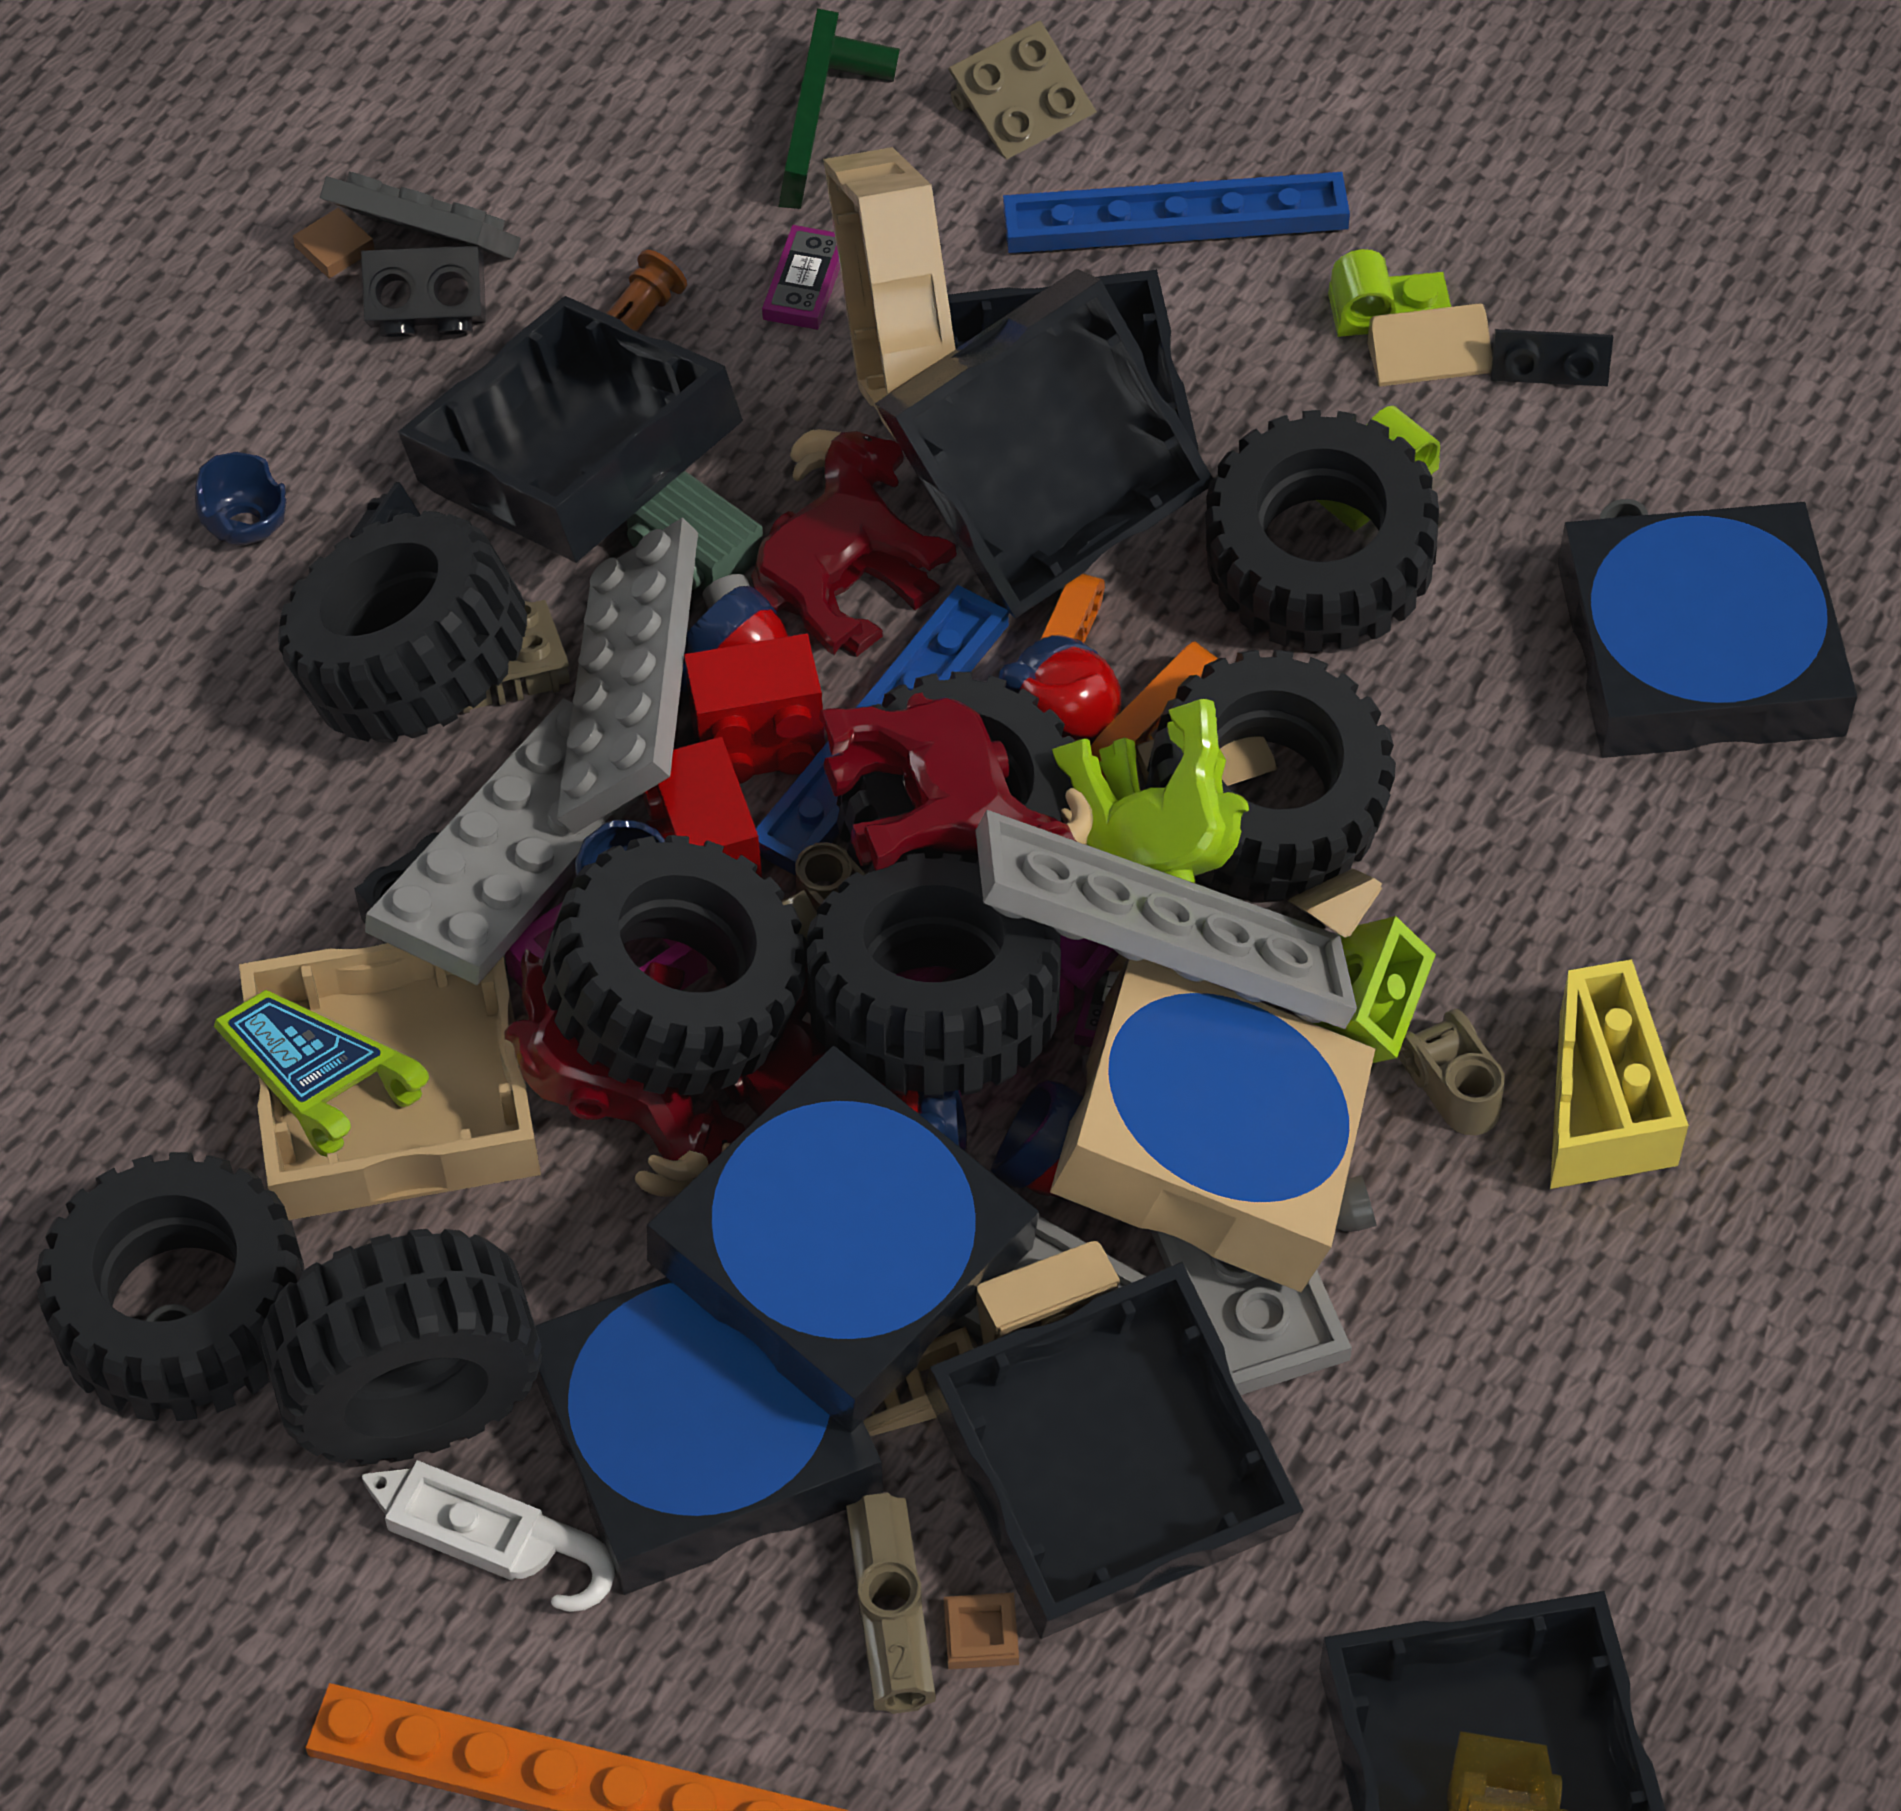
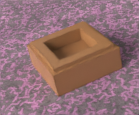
(333, 242)
(981, 1631)

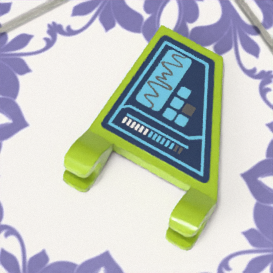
(313, 1061)

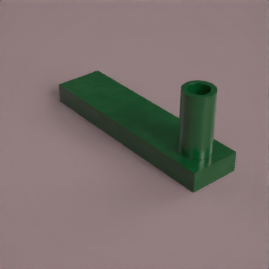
(834, 53)

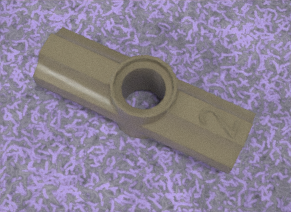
(896, 1638)

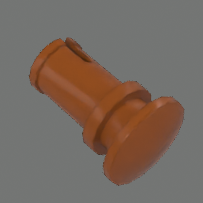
(648, 289)

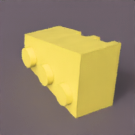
(1612, 1082)

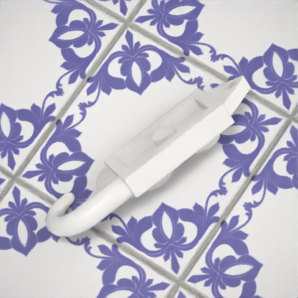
(486, 1528)

